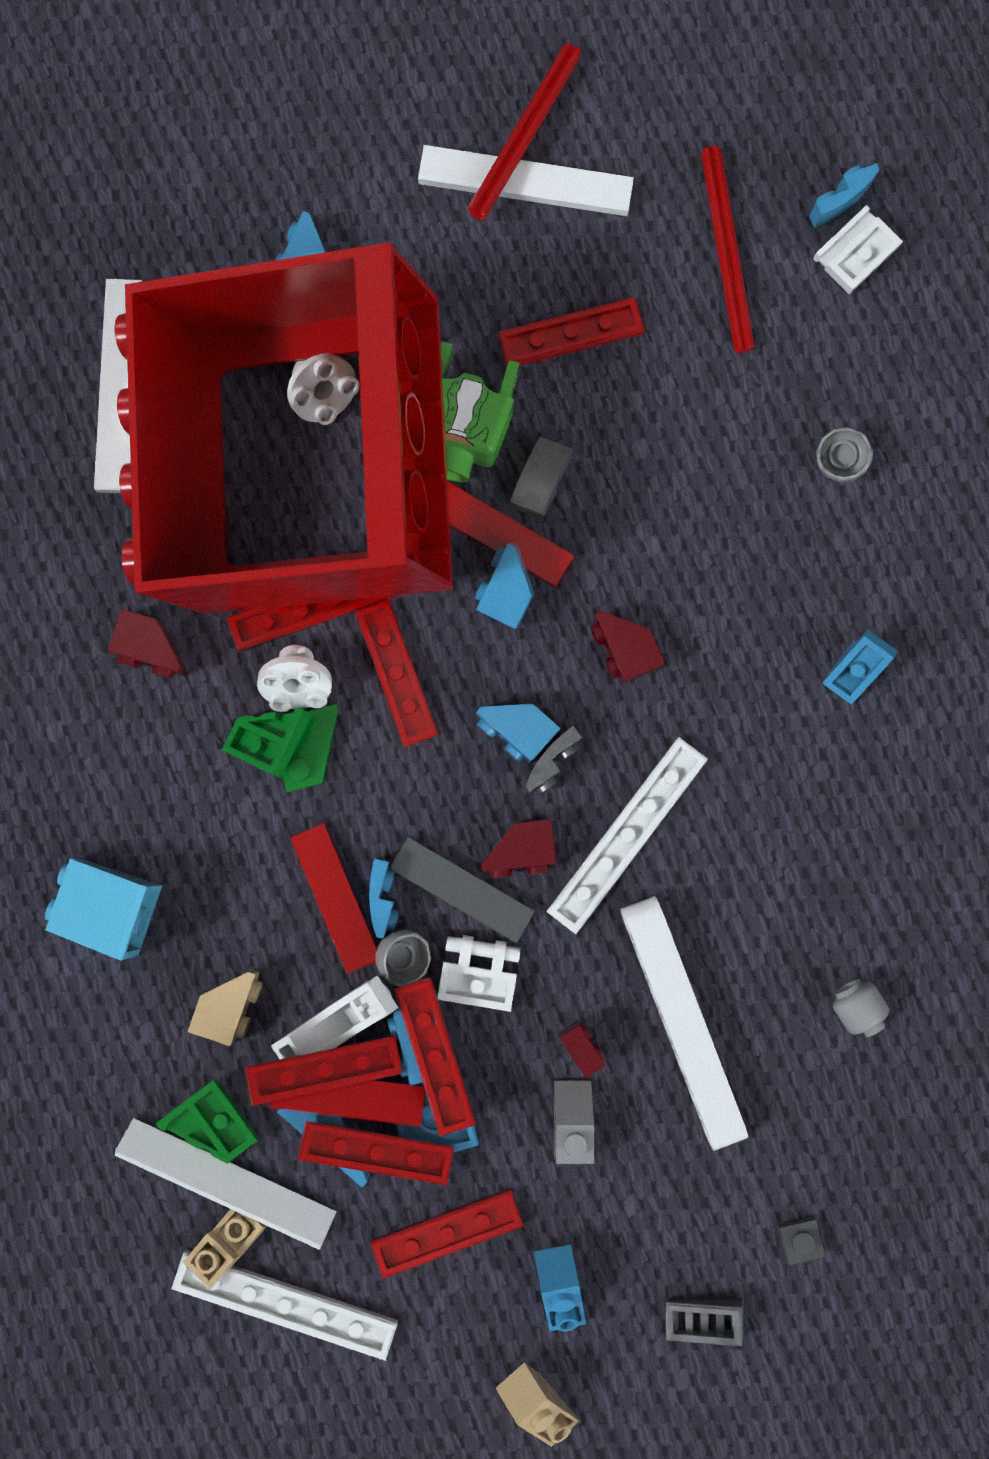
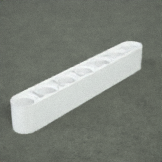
(684, 1023)

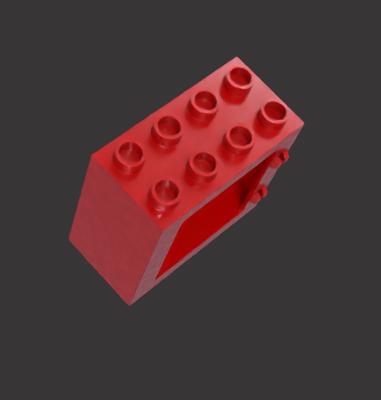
(201, 325)

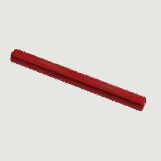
(524, 132)
(727, 249)

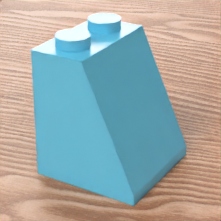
(102, 908)

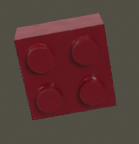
(577, 1042)

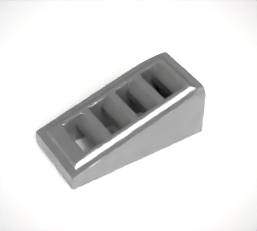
(706, 1306)

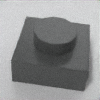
(801, 1241)

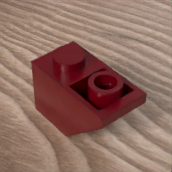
(147, 642)
(629, 647)
(522, 846)

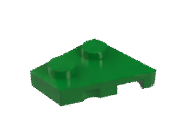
(267, 739)
(311, 755)
(211, 1123)

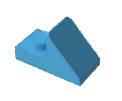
(859, 666)

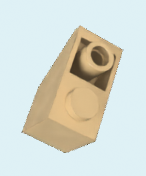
(223, 1010)
(536, 1405)

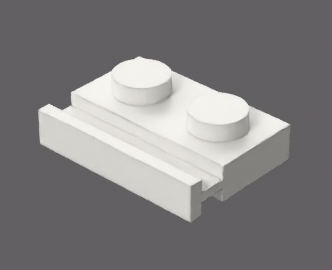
(857, 250)

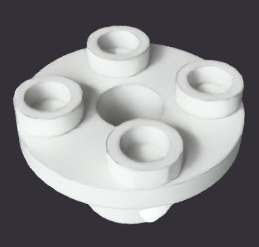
(321, 387)
(294, 680)

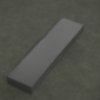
(462, 890)

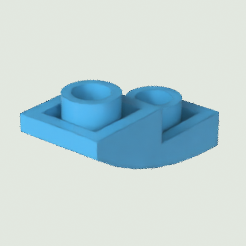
(849, 191)
(381, 909)

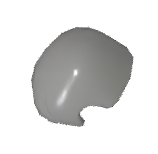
(844, 454)
(402, 957)

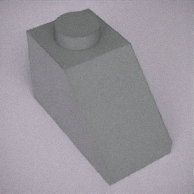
(573, 1122)

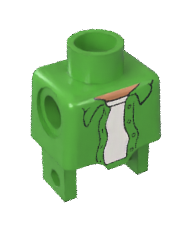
(474, 417)

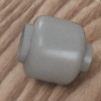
(861, 1007)

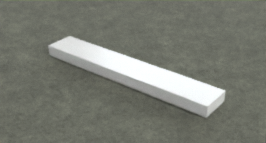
(528, 181)
(112, 439)
(627, 835)
(225, 1183)
(293, 1308)

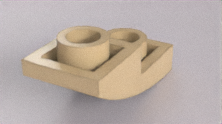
(223, 1247)

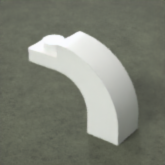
(338, 1021)

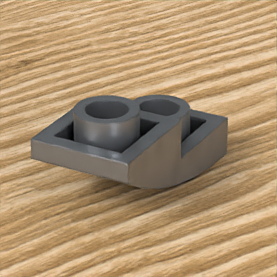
(541, 477)
(543, 773)

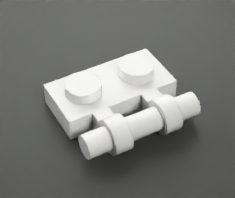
(478, 985)

